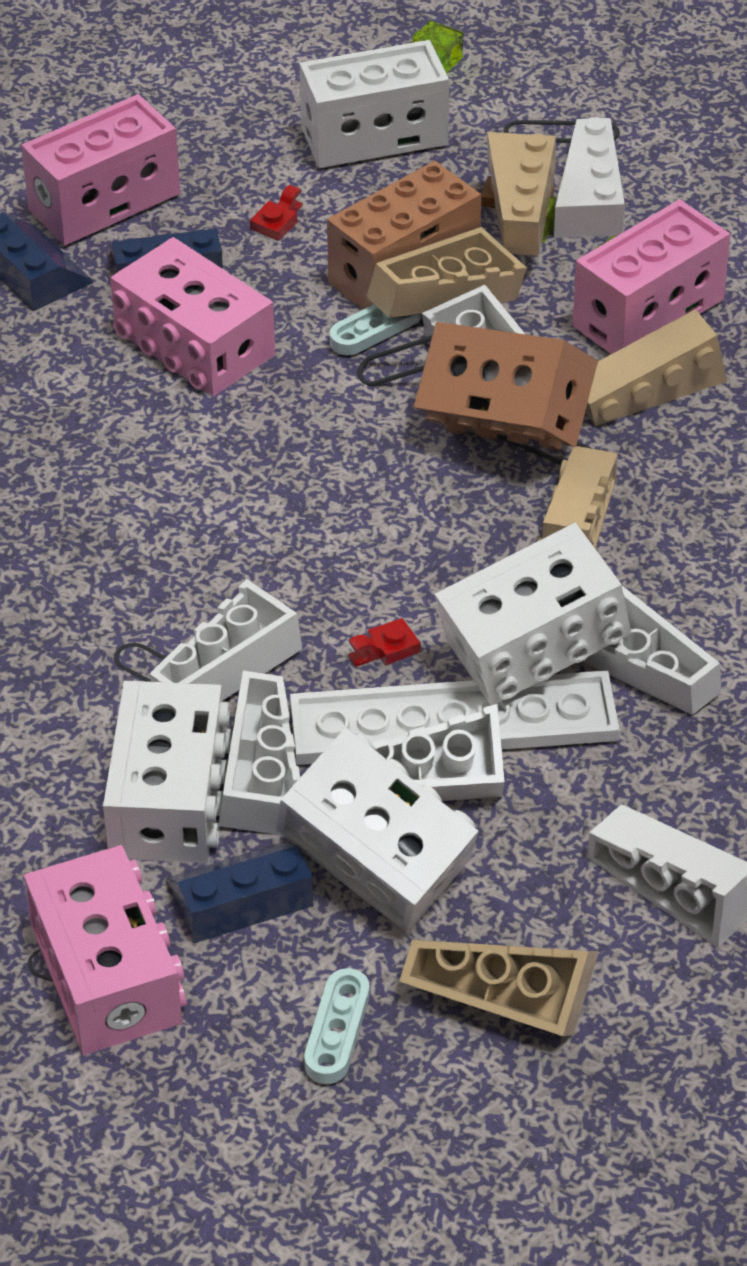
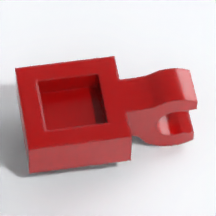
(277, 219)
(388, 642)

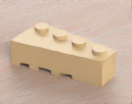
(522, 184)
(443, 272)
(582, 493)

